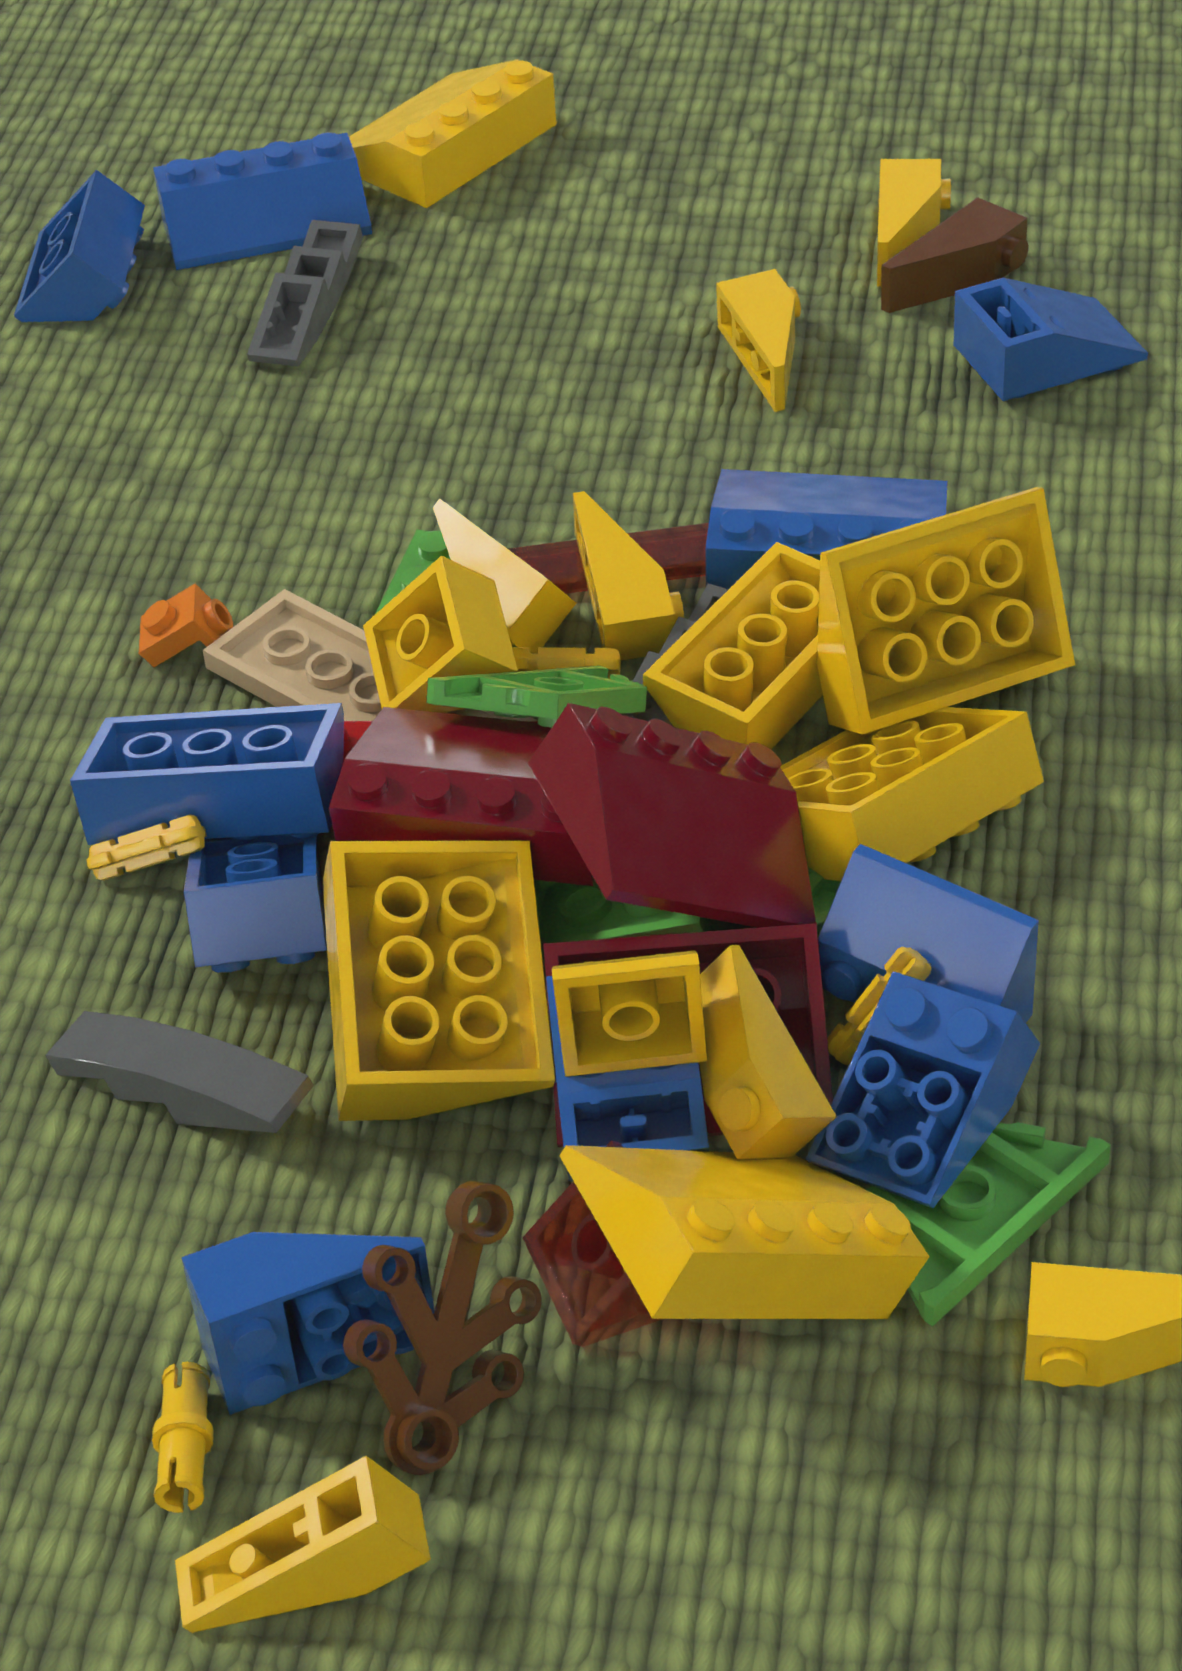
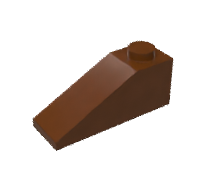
(961, 252)

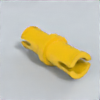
(182, 1437)

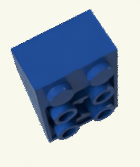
(1037, 336)
(924, 1089)
(632, 1107)
(280, 1308)

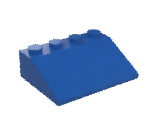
(807, 514)

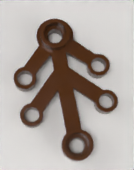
(444, 1337)

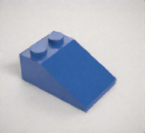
(255, 901)

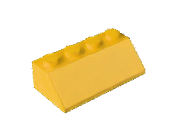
(750, 657)

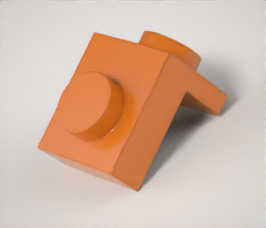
(181, 622)

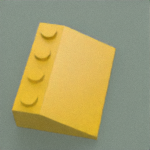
(455, 130)
(940, 613)
(910, 784)
(434, 976)
(746, 1235)

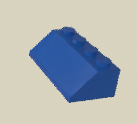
(258, 198)
(230, 768)

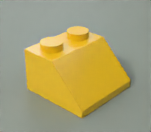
(437, 627)
(630, 1013)

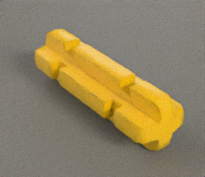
(567, 658)
(146, 847)
(845, 1039)

